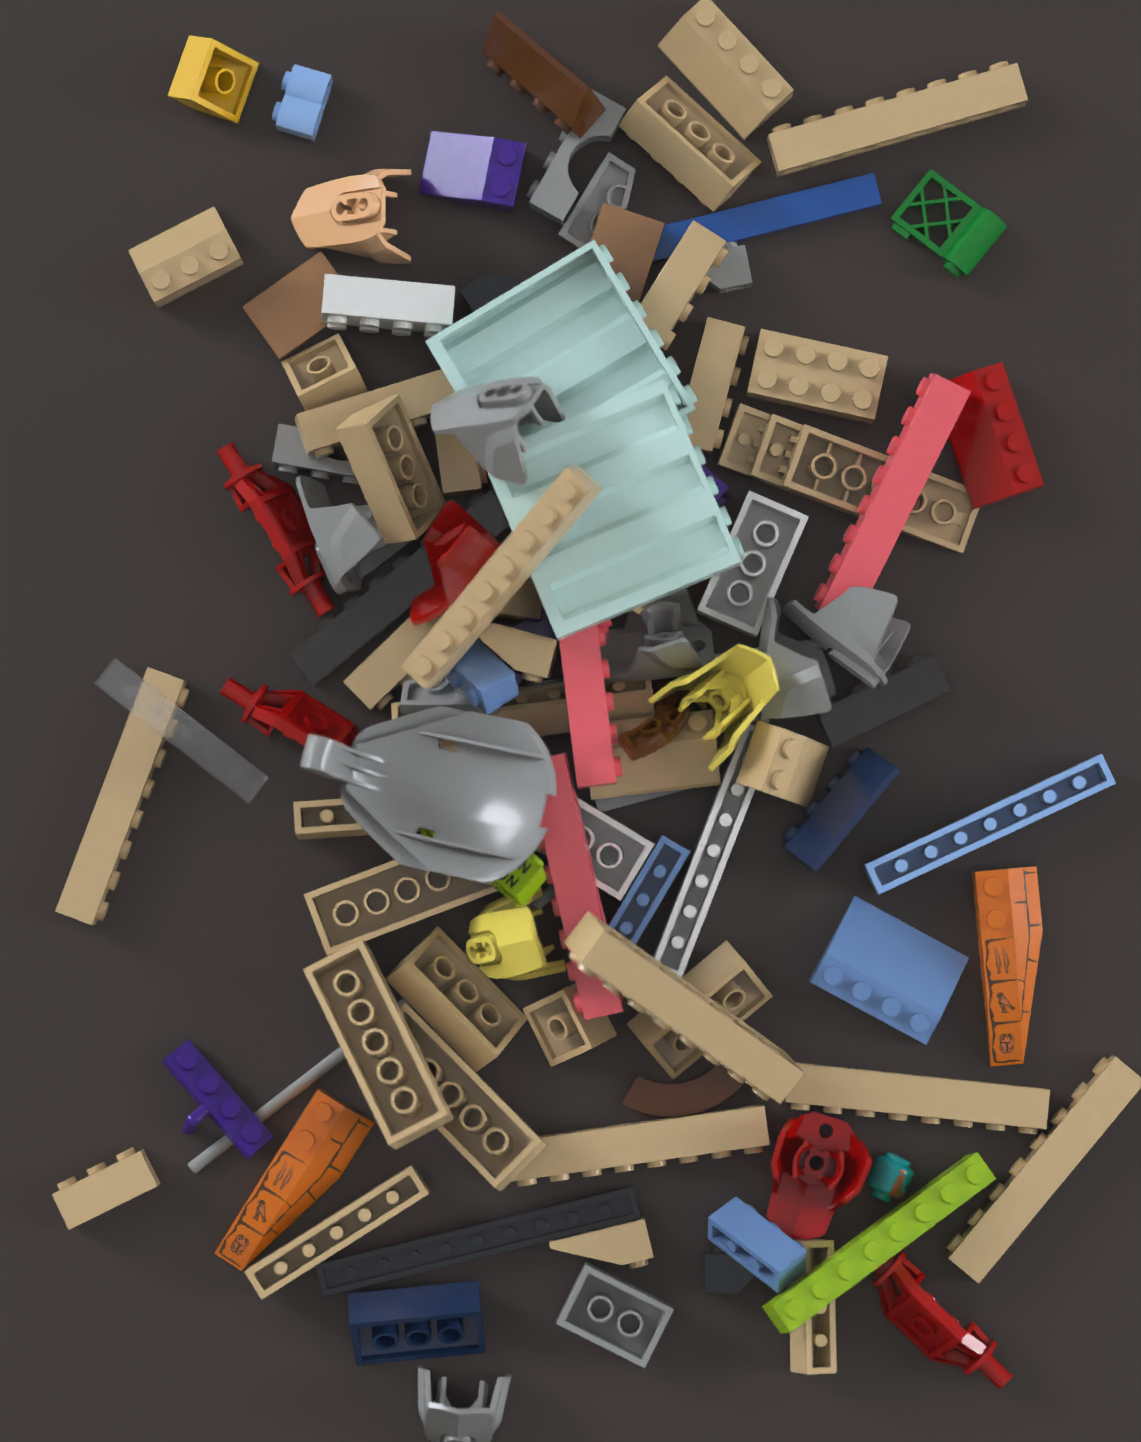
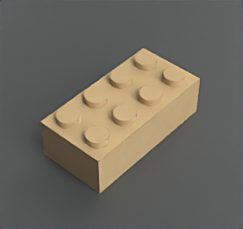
(817, 376)

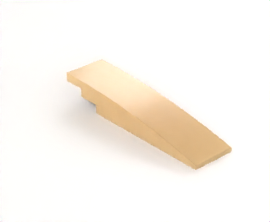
(838, 474)

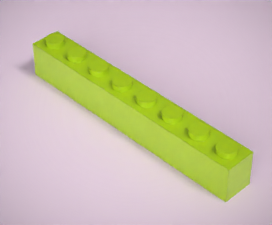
(878, 1243)

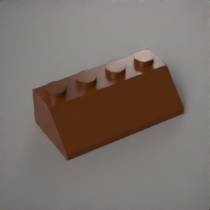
(541, 77)

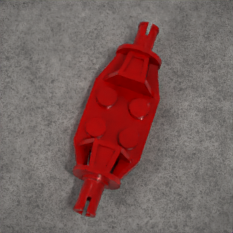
(284, 521)
(296, 718)
(930, 1326)

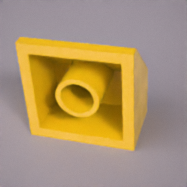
(213, 78)

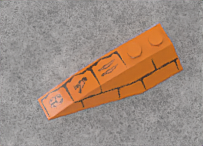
(1009, 956)
(297, 1176)

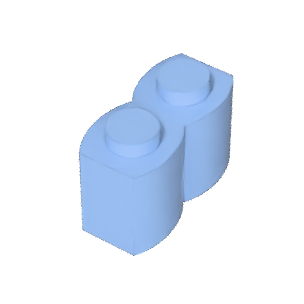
(303, 101)

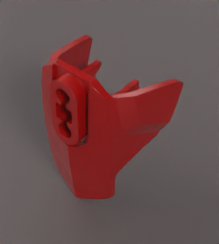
(456, 553)
(807, 1195)

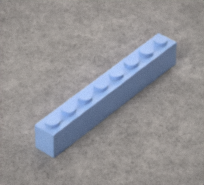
(989, 824)

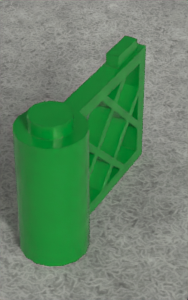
(970, 238)

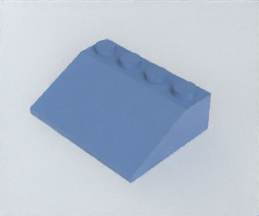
(889, 970)

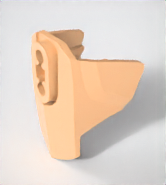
(350, 216)

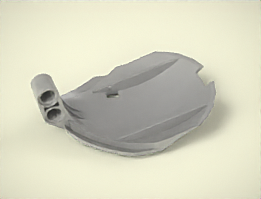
(477, 800)

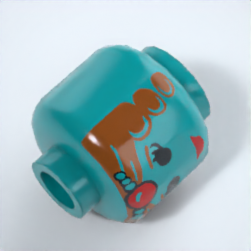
(889, 1177)

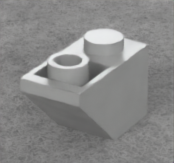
(733, 272)

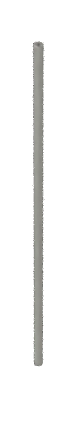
(309, 1077)

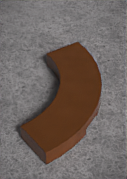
(660, 728)
(681, 1098)

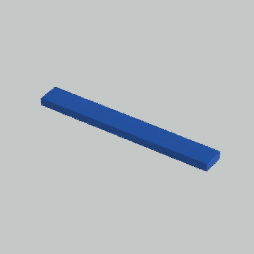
(778, 213)

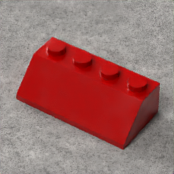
(992, 440)

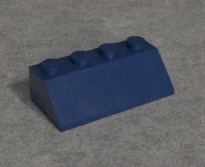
(840, 809)
(416, 1322)

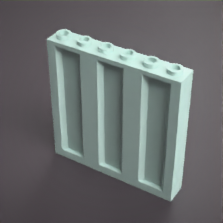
(570, 331)
(647, 527)

